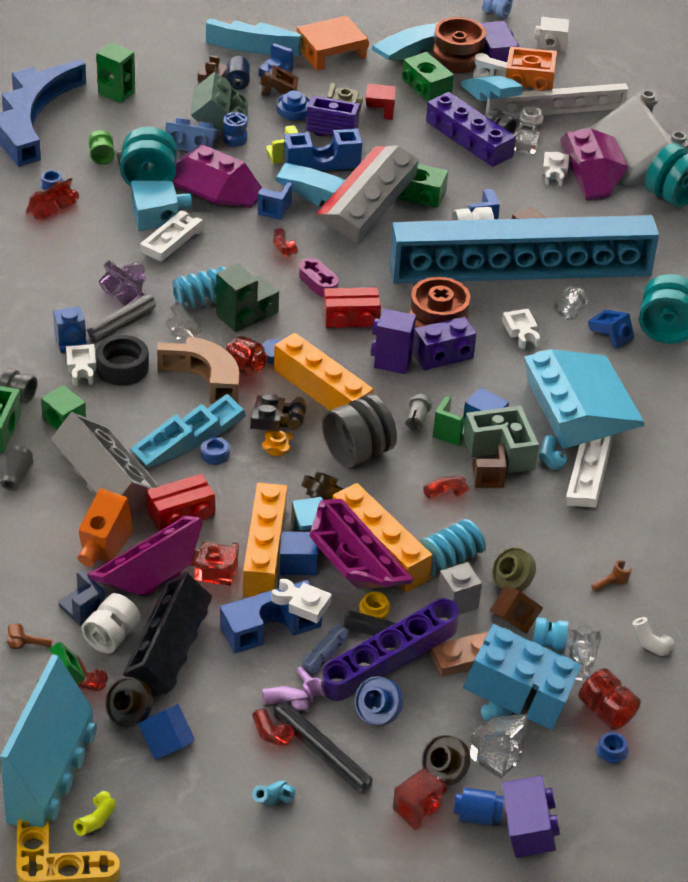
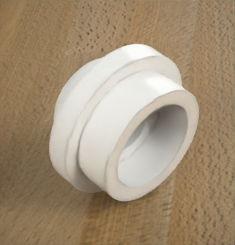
(531, 116)

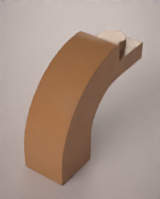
(205, 360)

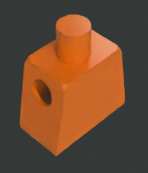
(104, 528)

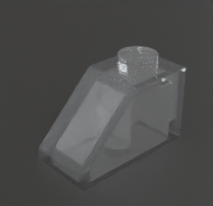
(499, 743)

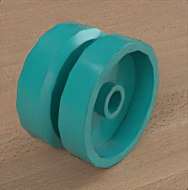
(148, 156)
(669, 175)
(665, 309)

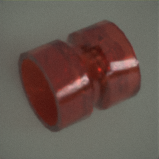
(610, 699)

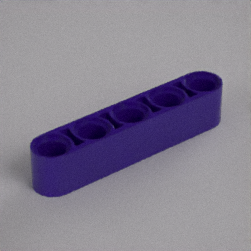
(396, 636)

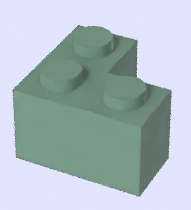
(502, 426)

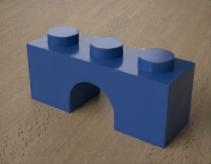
(340, 153)
(245, 620)

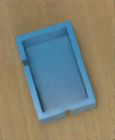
(512, 666)

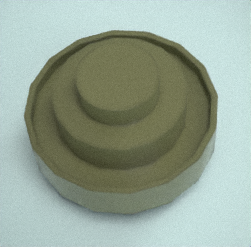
(514, 569)

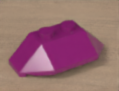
(595, 161)
(217, 177)
(355, 548)
(152, 560)

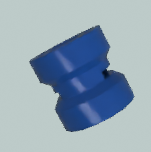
(235, 126)

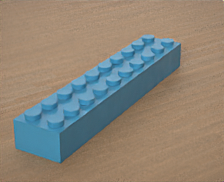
(523, 248)

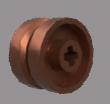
(457, 43)
(439, 301)

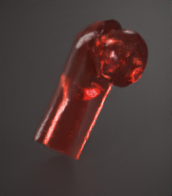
(286, 248)
(444, 484)
(94, 681)
(268, 732)

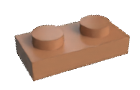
(457, 654)

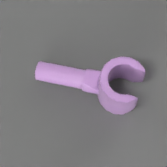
(311, 685)

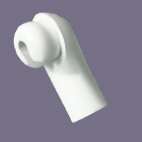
(650, 642)

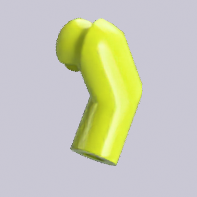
(96, 820)

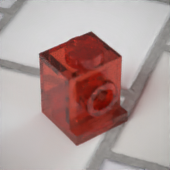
(216, 563)
(418, 797)

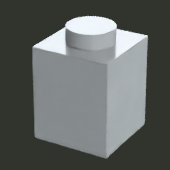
(461, 586)

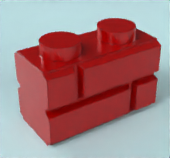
(351, 307)
(179, 499)

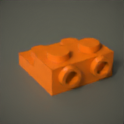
(532, 67)

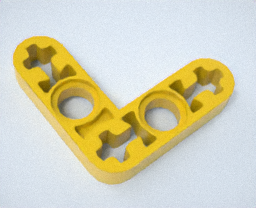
(50, 864)

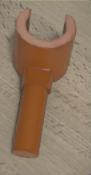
(618, 576)
(17, 638)

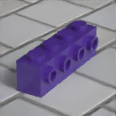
(470, 129)

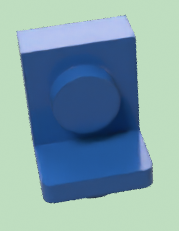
(280, 57)
(615, 324)

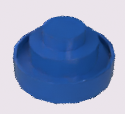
(292, 105)
(378, 701)

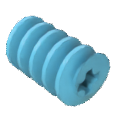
(196, 287)
(454, 545)

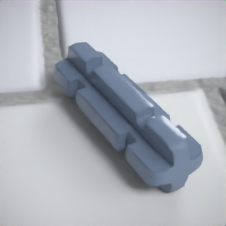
(325, 648)

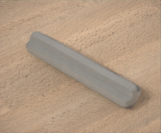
(121, 316)

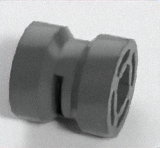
(507, 122)
(25, 383)

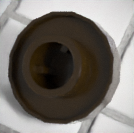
(321, 486)
(128, 701)
(447, 758)

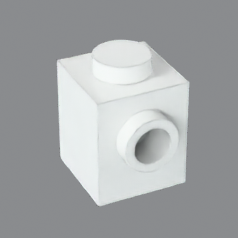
(552, 34)

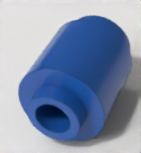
(479, 806)

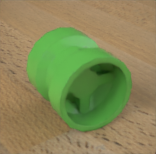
(101, 147)

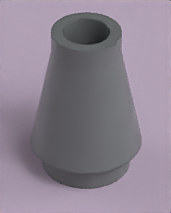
(16, 465)

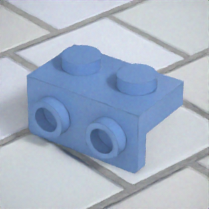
(192, 136)

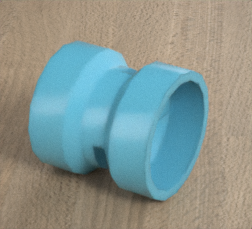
(550, 634)

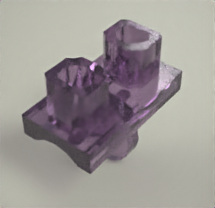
(128, 278)

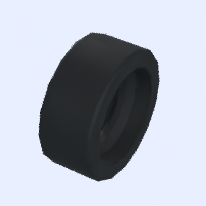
(122, 373)

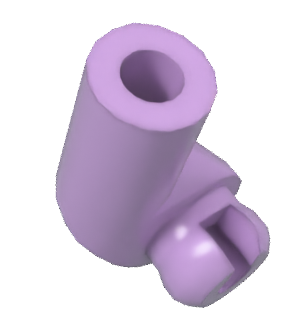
(285, 693)

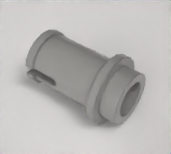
(419, 407)

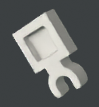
(555, 167)
(521, 325)
(81, 362)
(303, 601)

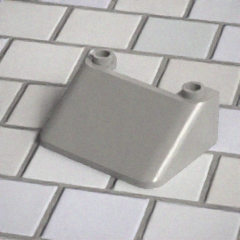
(638, 134)

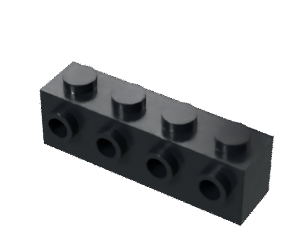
(169, 634)

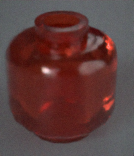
(248, 355)

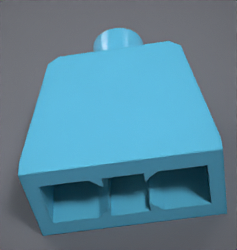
(156, 203)

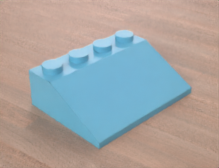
(580, 396)
(46, 747)

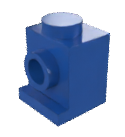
(69, 327)

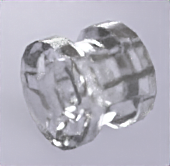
(570, 302)

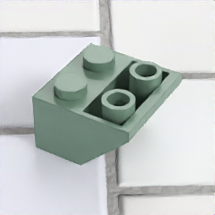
(215, 99)

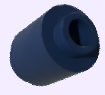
(238, 72)

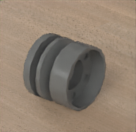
(359, 430)

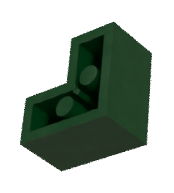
(244, 298)

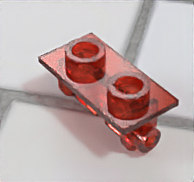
(43, 203)

